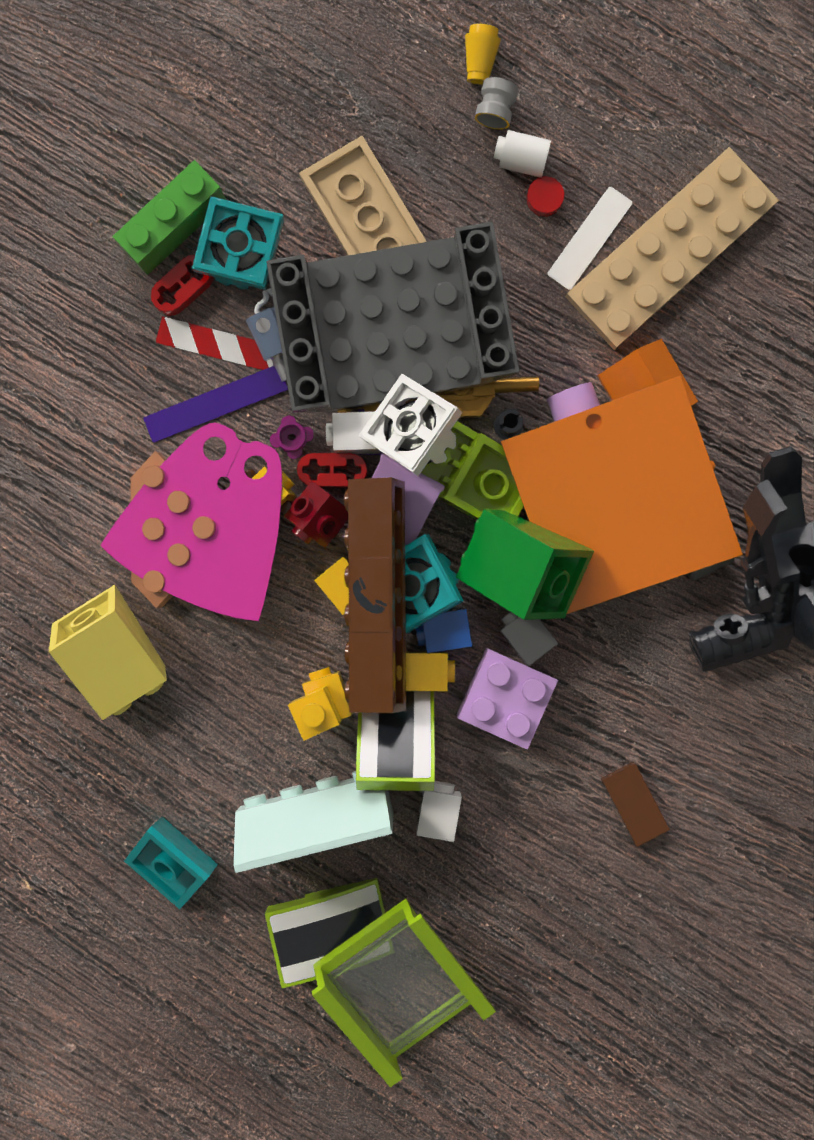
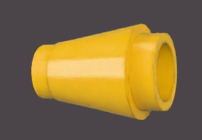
(481, 50)

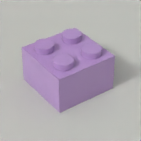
(506, 698)

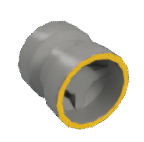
(497, 100)

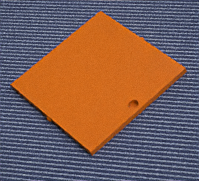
(630, 488)

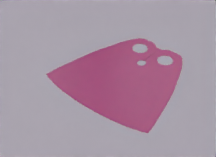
(233, 565)

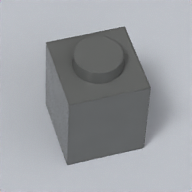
(527, 637)

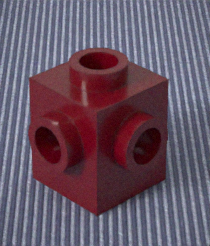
(317, 515)

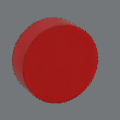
(545, 196)

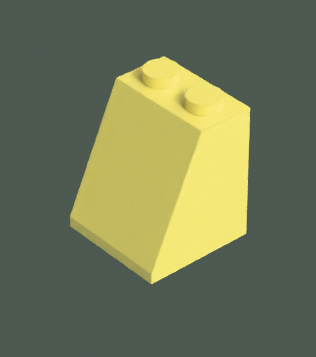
(107, 654)

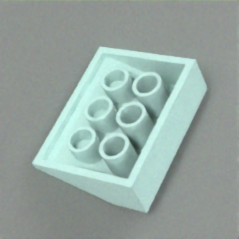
(308, 821)

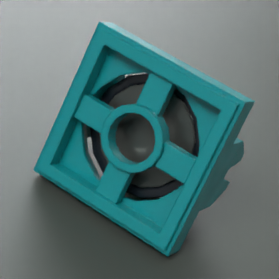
(238, 244)
(428, 583)

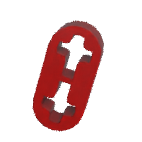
(172, 281)
(331, 461)

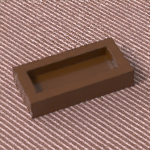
(635, 804)

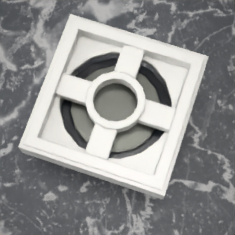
(414, 429)

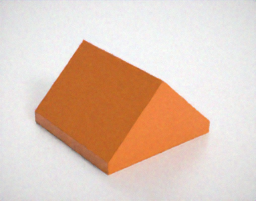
(642, 369)

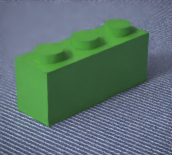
(168, 218)

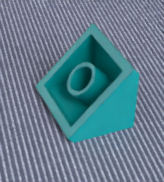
(170, 862)

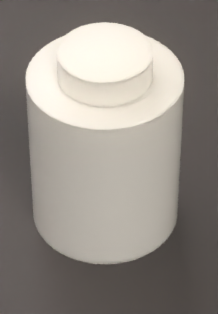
(522, 153)

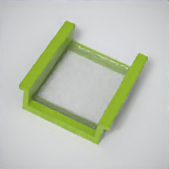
(394, 987)

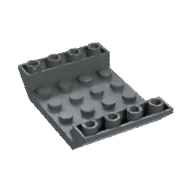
(391, 312)

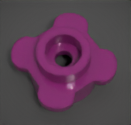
(287, 427)

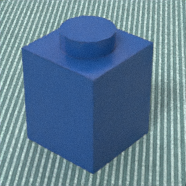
(445, 632)

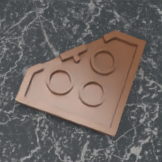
(153, 529)

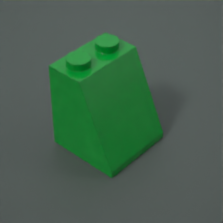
(523, 566)

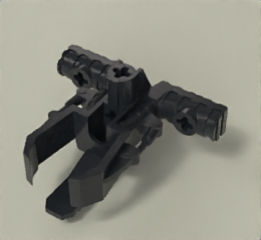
(783, 558)

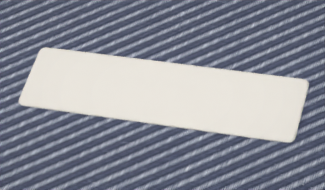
(589, 238)

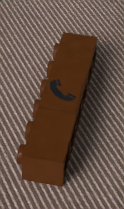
(376, 595)

